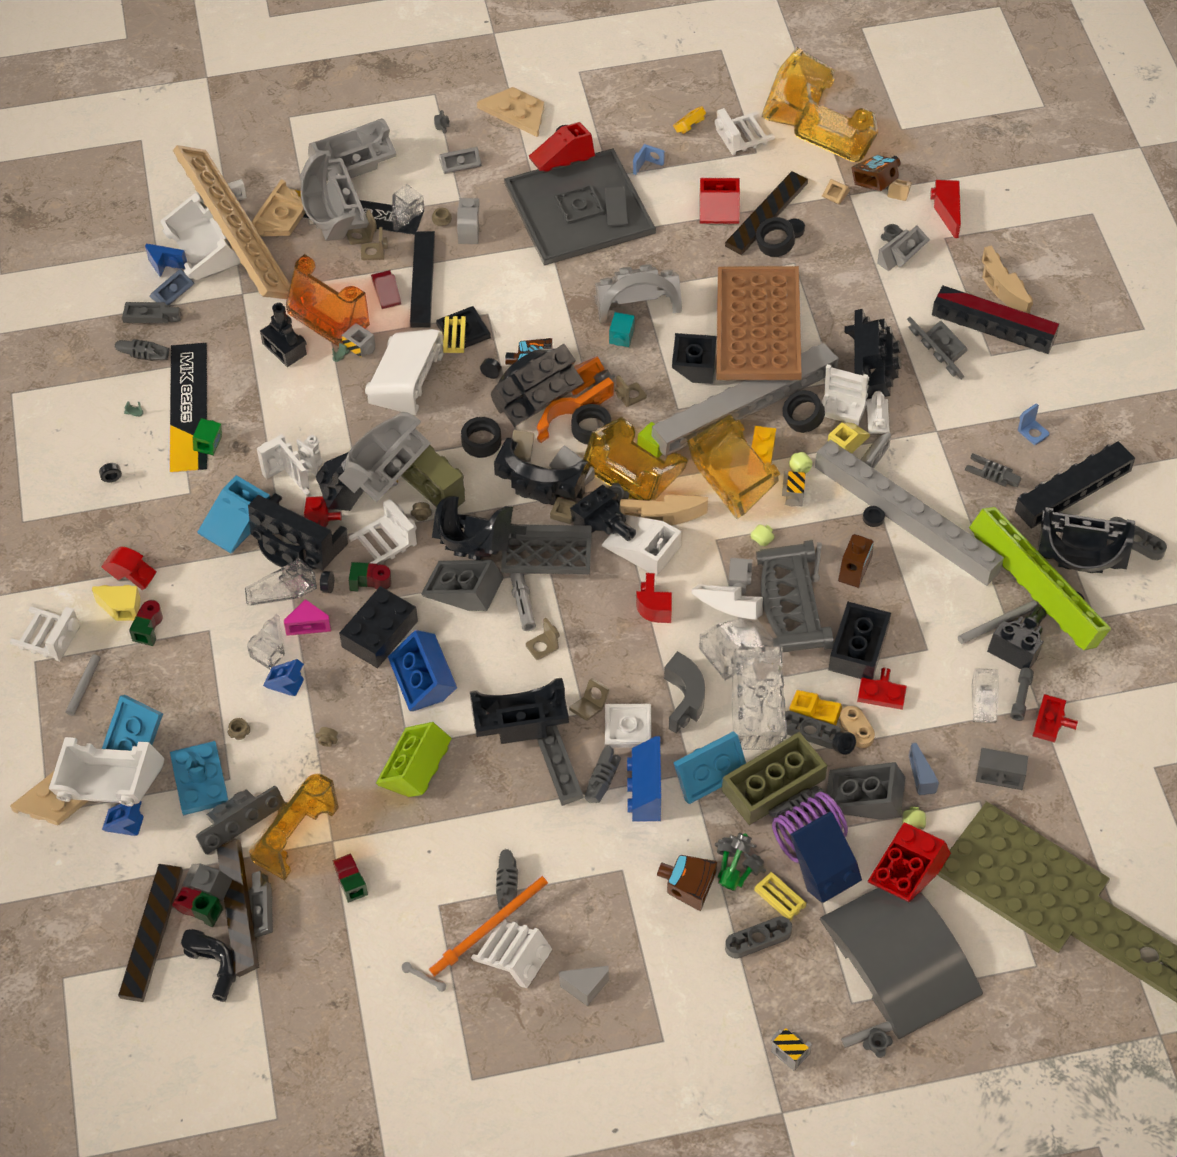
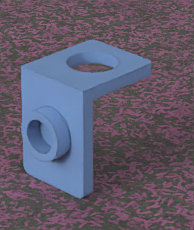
(644, 154)
(1029, 422)

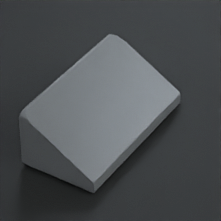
(460, 160)
(909, 245)
(885, 257)
(877, 450)
(567, 458)

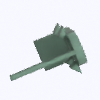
(339, 355)
(135, 411)

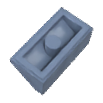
(172, 288)

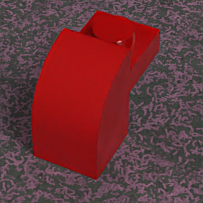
(129, 564)
(653, 605)

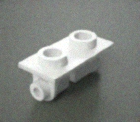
(878, 414)
(310, 453)

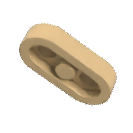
(856, 725)

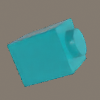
(621, 329)

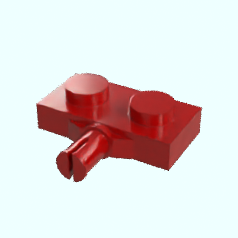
(317, 511)
(882, 692)
(1052, 718)

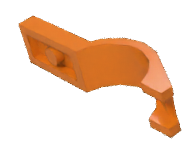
(562, 406)

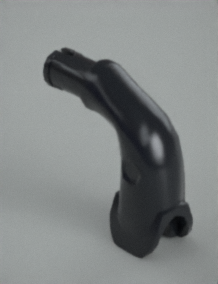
(198, 944)

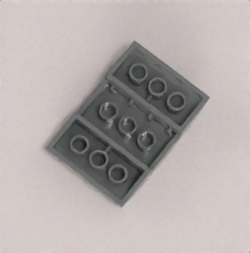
(903, 958)

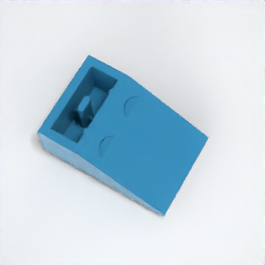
(228, 518)

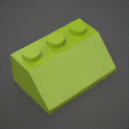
(414, 759)

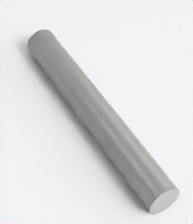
(82, 686)
(864, 1035)

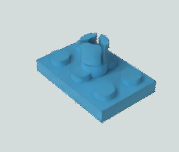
(131, 724)
(706, 766)
(199, 777)

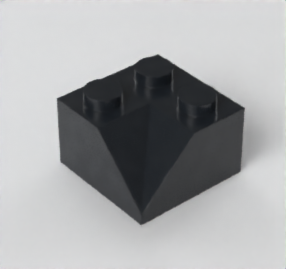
(695, 357)
(334, 491)

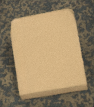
(899, 189)
(835, 191)

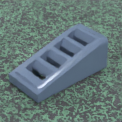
(923, 775)

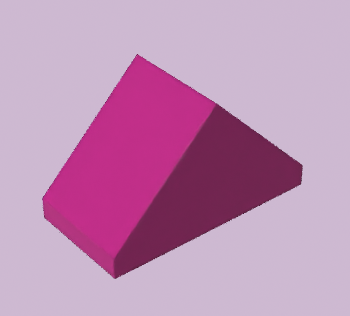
(306, 620)

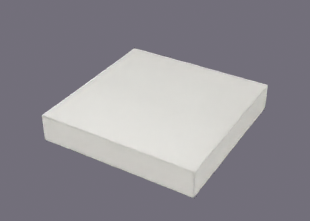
(627, 724)

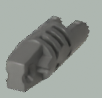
(142, 349)
(994, 472)
(602, 775)
(795, 801)
(506, 879)

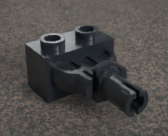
(281, 338)
(602, 512)
(1018, 641)

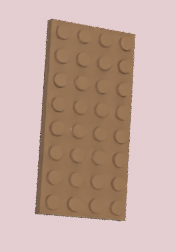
(758, 323)

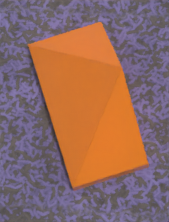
(587, 371)

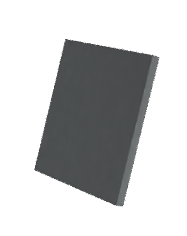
(568, 207)

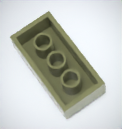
(435, 477)
(774, 777)

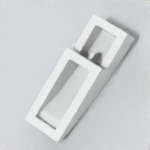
(729, 600)

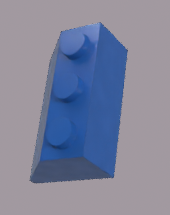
(422, 671)
(645, 781)

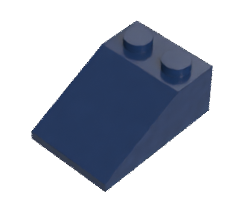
(825, 858)

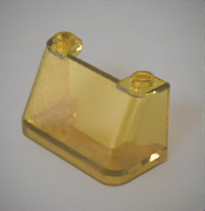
(789, 83)
(833, 130)
(624, 462)
(732, 465)
(310, 798)

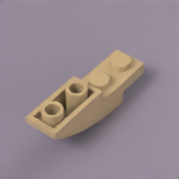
(1004, 285)
(673, 510)

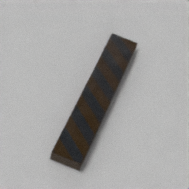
(769, 208)
(238, 909)
(150, 933)

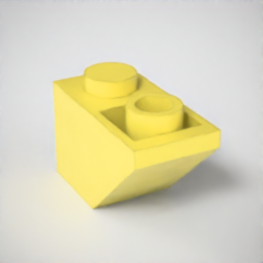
(848, 436)
(118, 601)

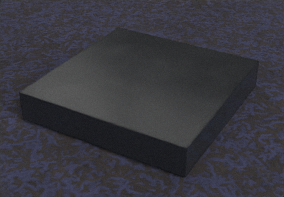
(475, 328)

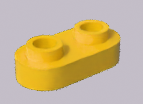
(694, 116)

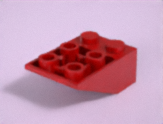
(565, 146)
(910, 862)

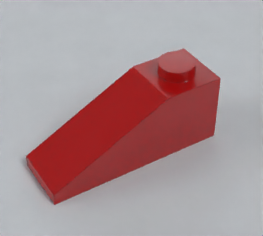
(947, 204)

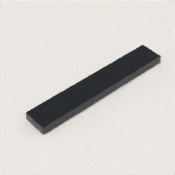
(422, 279)

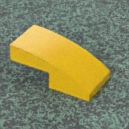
(811, 706)

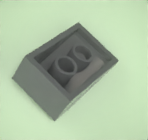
(464, 583)
(868, 790)

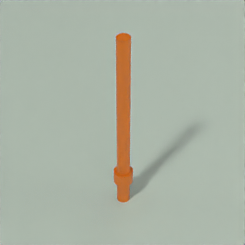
(450, 957)

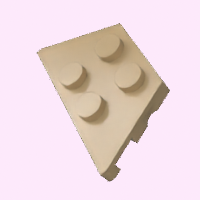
(515, 108)
(279, 213)
(43, 804)

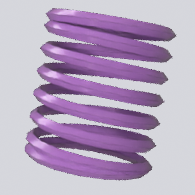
(832, 805)

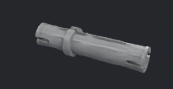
(520, 592)

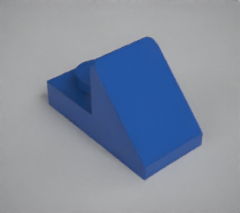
(165, 256)
(285, 678)
(124, 819)

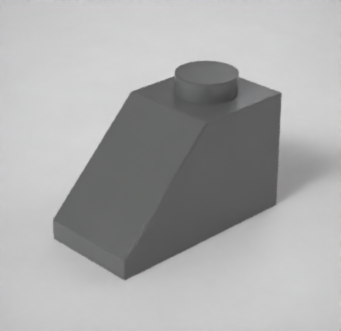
(207, 880)

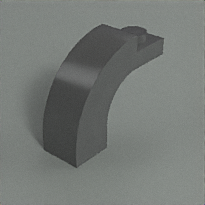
(689, 679)

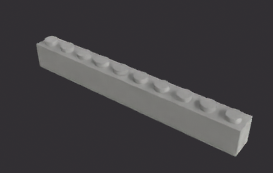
(739, 401)
(909, 512)

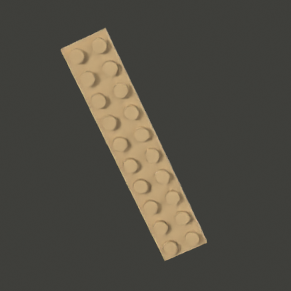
(233, 222)

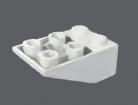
(652, 545)

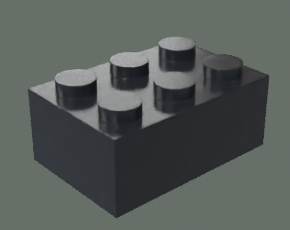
(378, 627)
(859, 641)

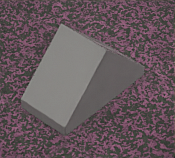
(584, 983)

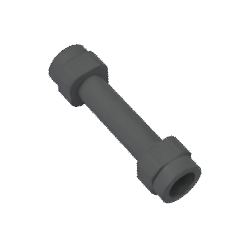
(1019, 709)

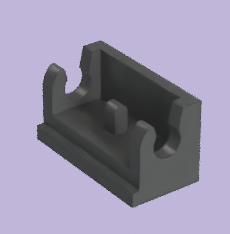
(1002, 768)

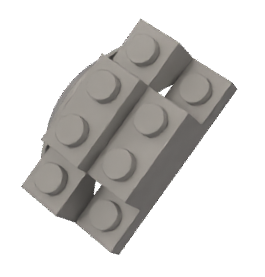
(359, 147)
(334, 204)
(637, 286)
(379, 457)

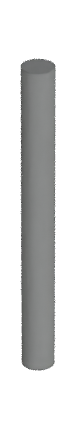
(988, 626)

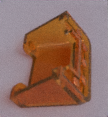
(321, 306)

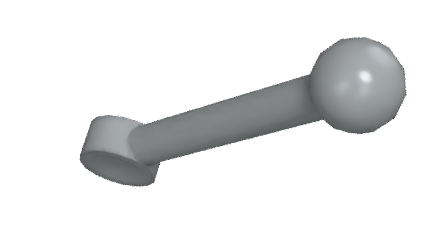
(815, 577)
(406, 967)

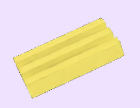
(455, 321)
(794, 910)

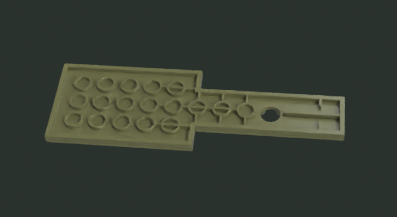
(1052, 895)

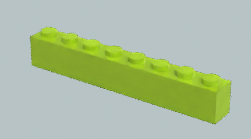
(1040, 579)

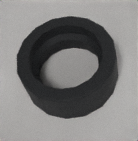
(772, 224)
(795, 400)
(585, 412)
(481, 424)

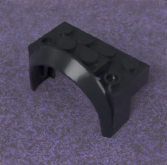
(270, 518)

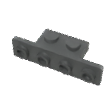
(943, 342)
(237, 816)

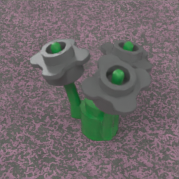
(733, 847)

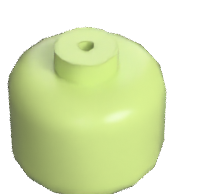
(800, 462)
(762, 535)
(914, 817)

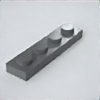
(560, 766)

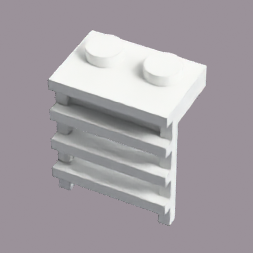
(731, 135)
(845, 395)
(279, 456)
(396, 526)
(59, 638)
(522, 957)

